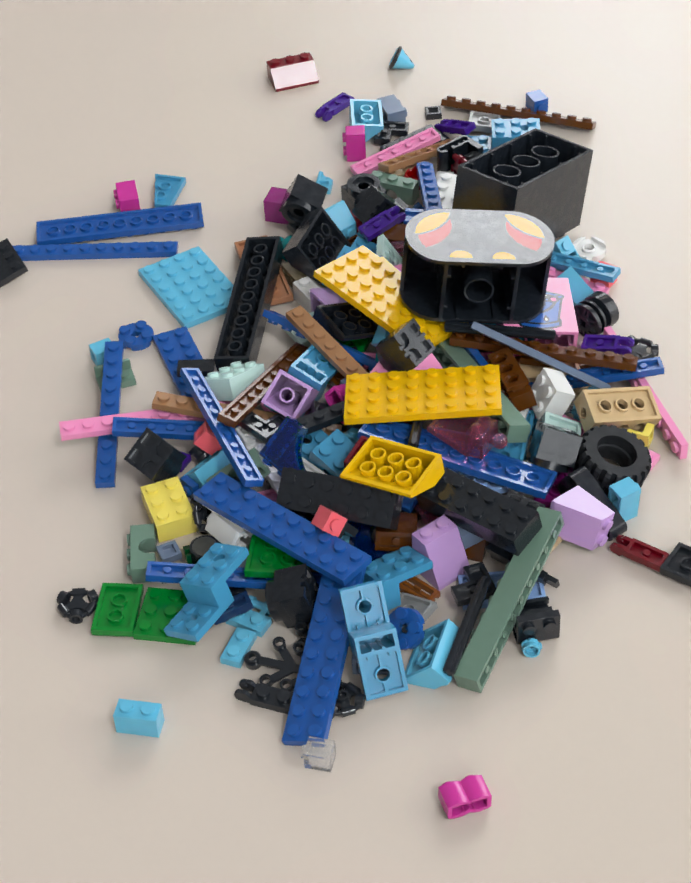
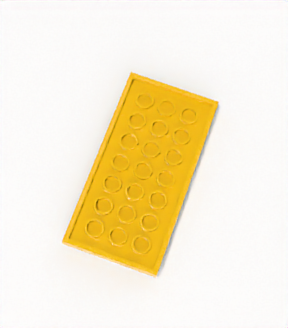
(374, 290)
(422, 394)

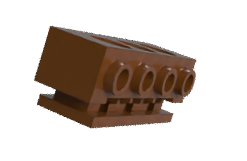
(512, 379)

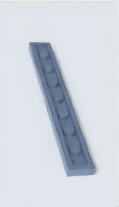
(545, 359)

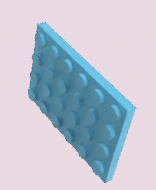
(189, 286)

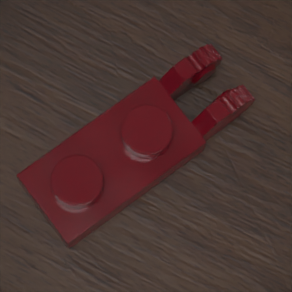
(639, 552)

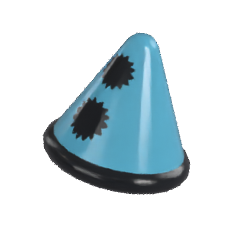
(401, 60)

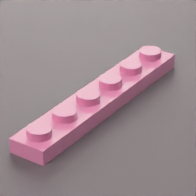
(408, 145)

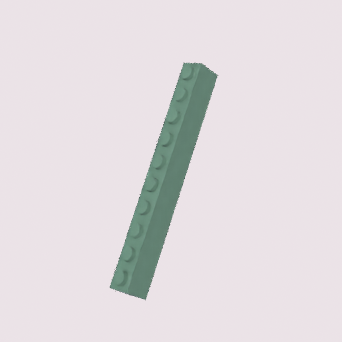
(511, 421)
(507, 603)

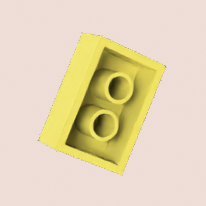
(168, 509)

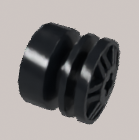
(596, 313)

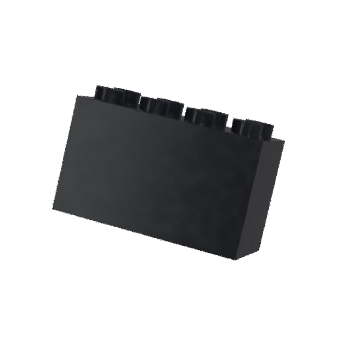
(529, 176)

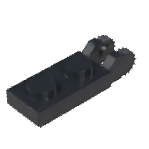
(264, 696)

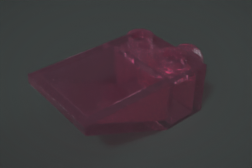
(469, 434)

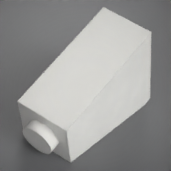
(227, 532)

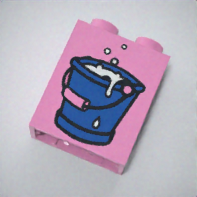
(556, 315)

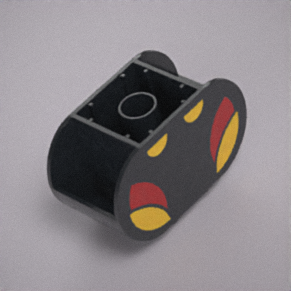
(475, 266)

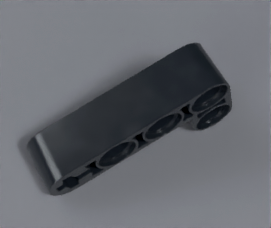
(584, 479)

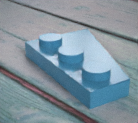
(167, 189)

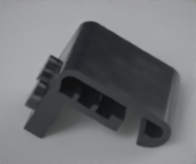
(460, 146)
(537, 621)

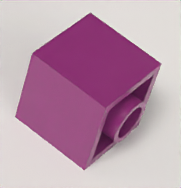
(272, 205)

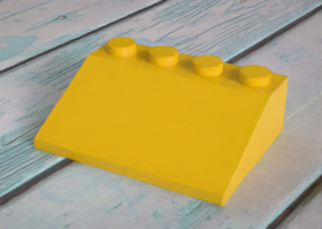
(394, 467)

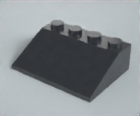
(314, 243)
(345, 322)

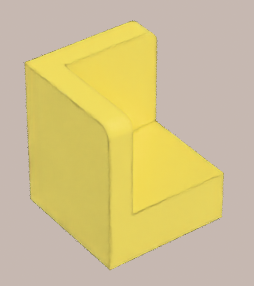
(647, 434)

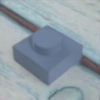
(169, 552)

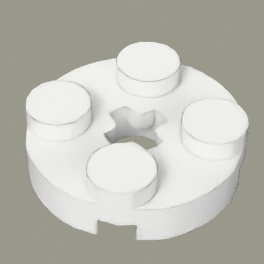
(590, 249)

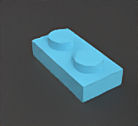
(238, 647)

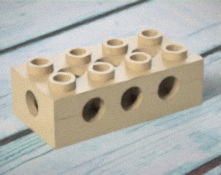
(617, 406)

